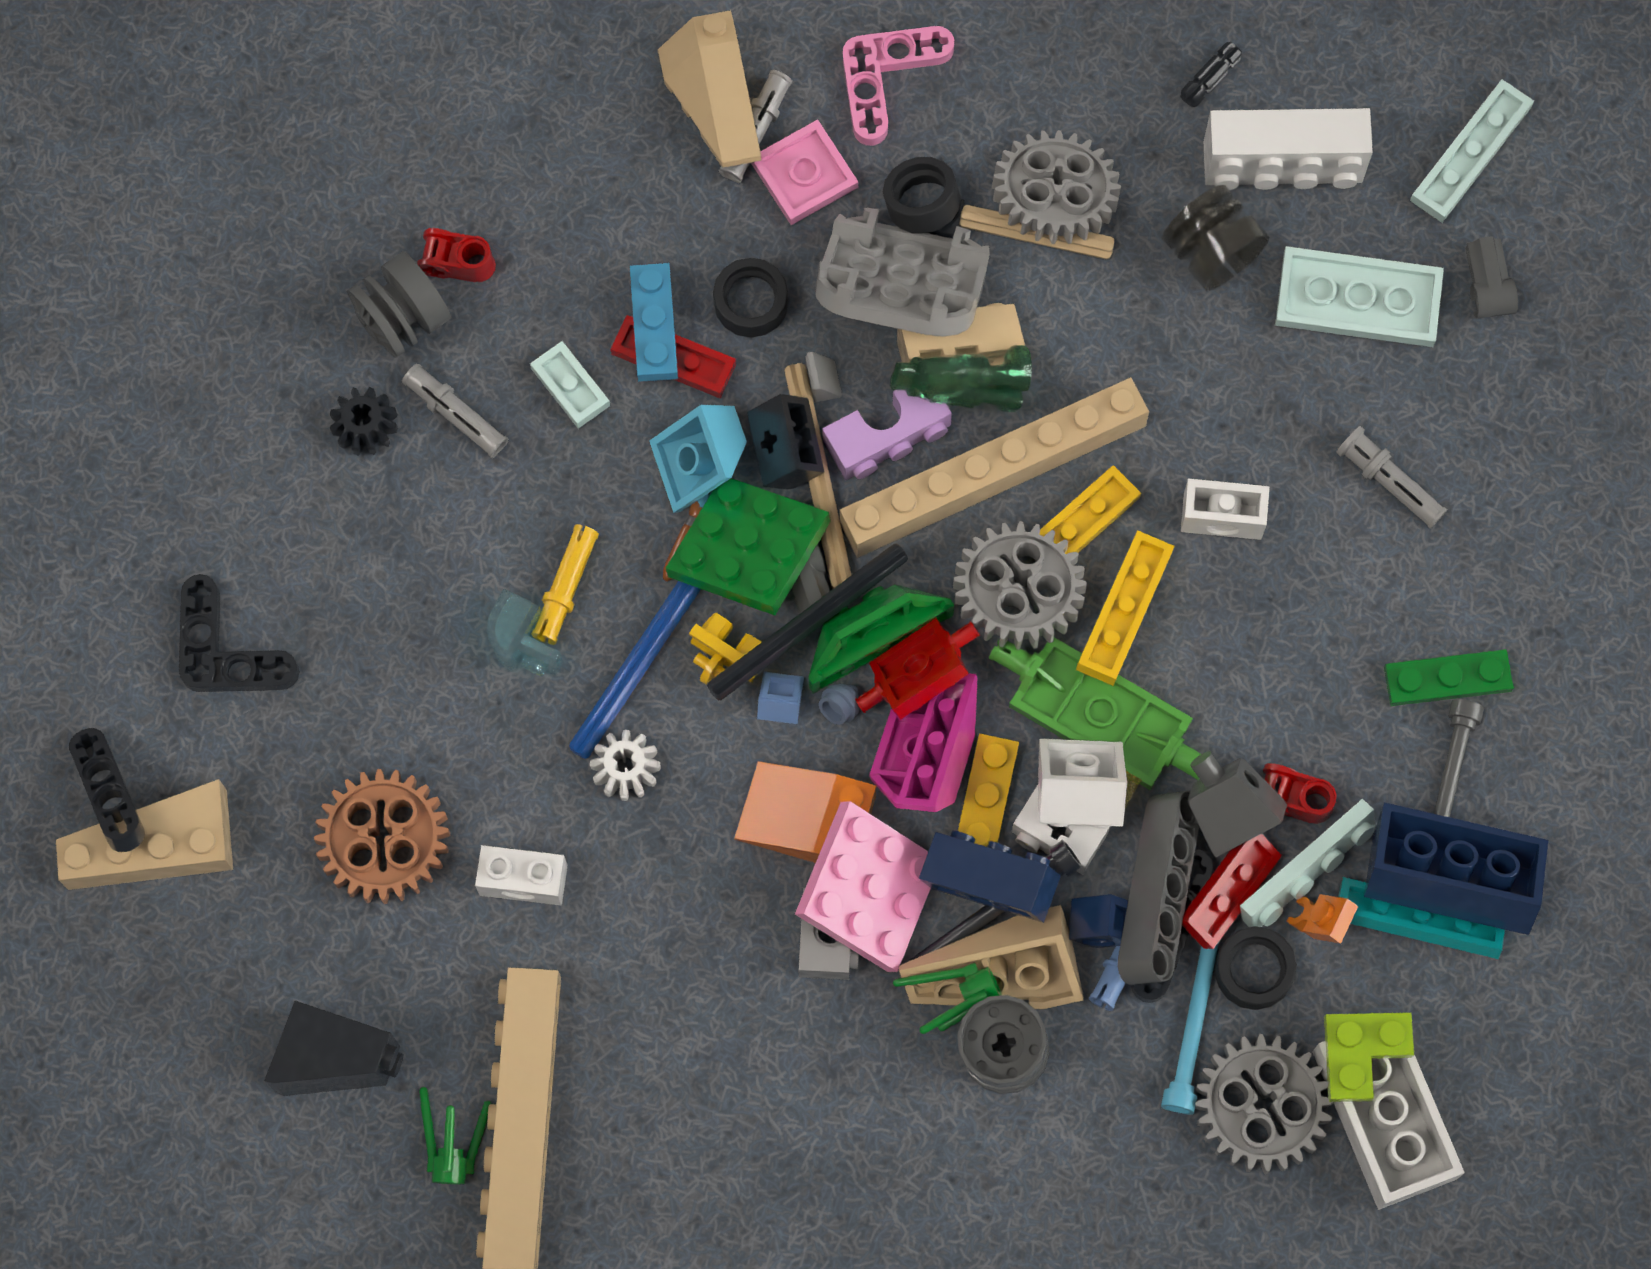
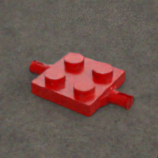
(918, 668)

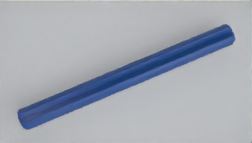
(633, 669)

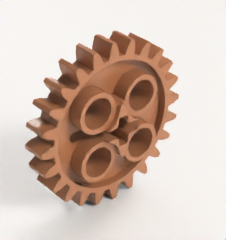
(345, 839)

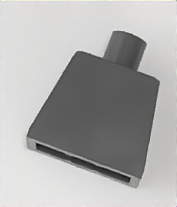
(1232, 802)

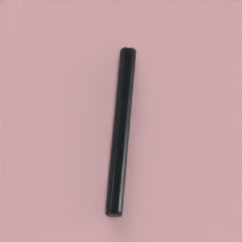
(807, 622)

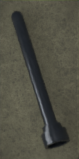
(1061, 860)

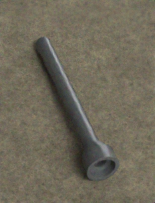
(1465, 717)

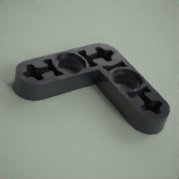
(220, 662)

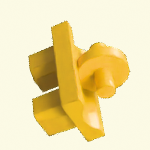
(711, 640)

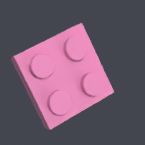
(805, 172)

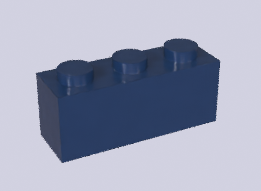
(990, 875)

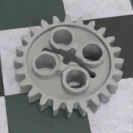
(1044, 193)
(1052, 571)
(1230, 1122)

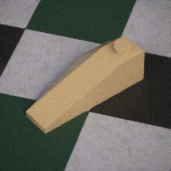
(709, 80)
(1025, 956)

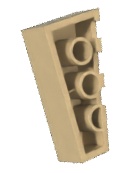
(181, 839)

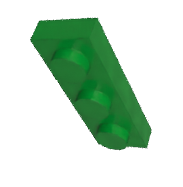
(1448, 677)

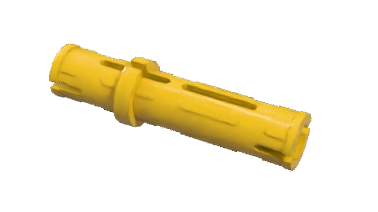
(559, 598)

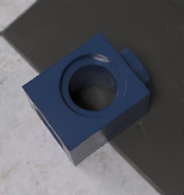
(1097, 920)

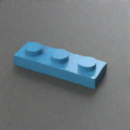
(653, 322)

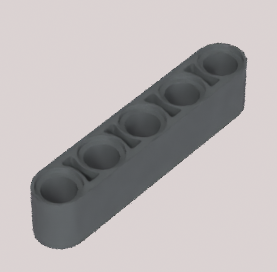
(1158, 890)

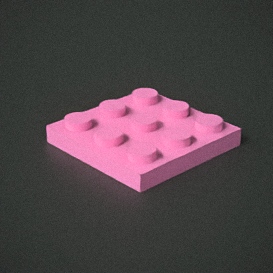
(866, 887)

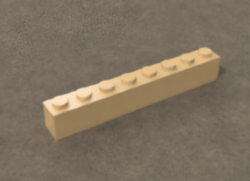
(993, 467)
(520, 1119)

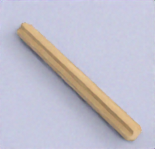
(821, 487)

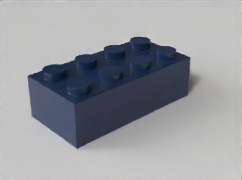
(1456, 868)

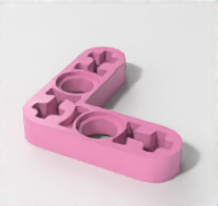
(880, 61)

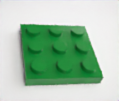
(748, 545)

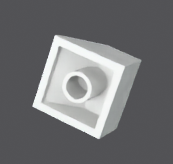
(1081, 783)

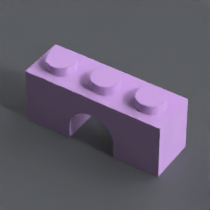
(859, 447)

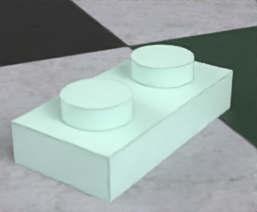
(570, 384)

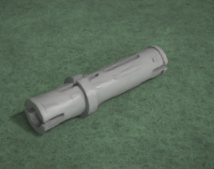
(775, 88)
(442, 400)

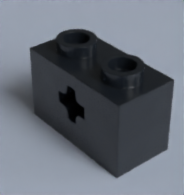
(785, 442)

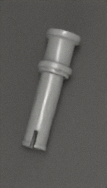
(1372, 468)

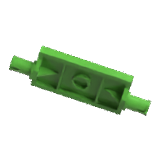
(1092, 710)

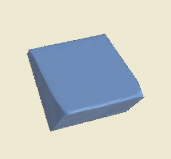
(780, 697)

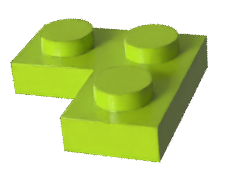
(1352, 1045)

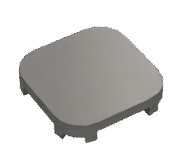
(901, 276)

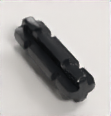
(1211, 74)

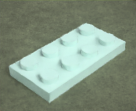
(1359, 296)

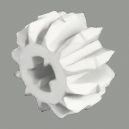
(608, 768)

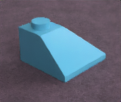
(698, 453)

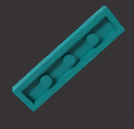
(1421, 924)

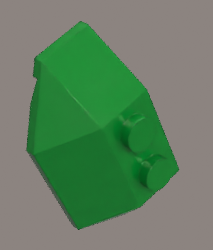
(872, 628)

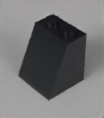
(330, 1054)

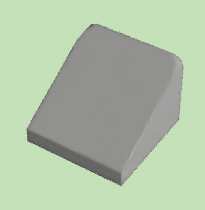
(822, 377)

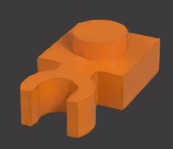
(1326, 918)

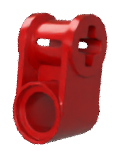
(448, 255)
(1296, 787)

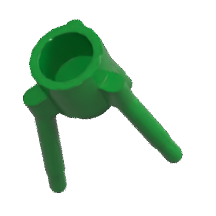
(977, 987)
(450, 1165)

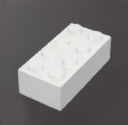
(1287, 147)
(1398, 1132)

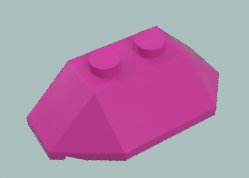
(928, 750)

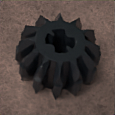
(364, 435)

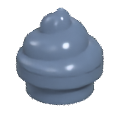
(839, 703)

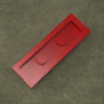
(696, 364)
(1227, 889)

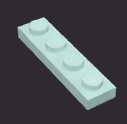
(1471, 150)
(1299, 875)

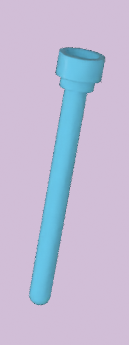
(1180, 1094)

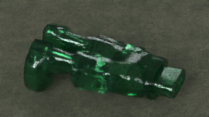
(966, 379)

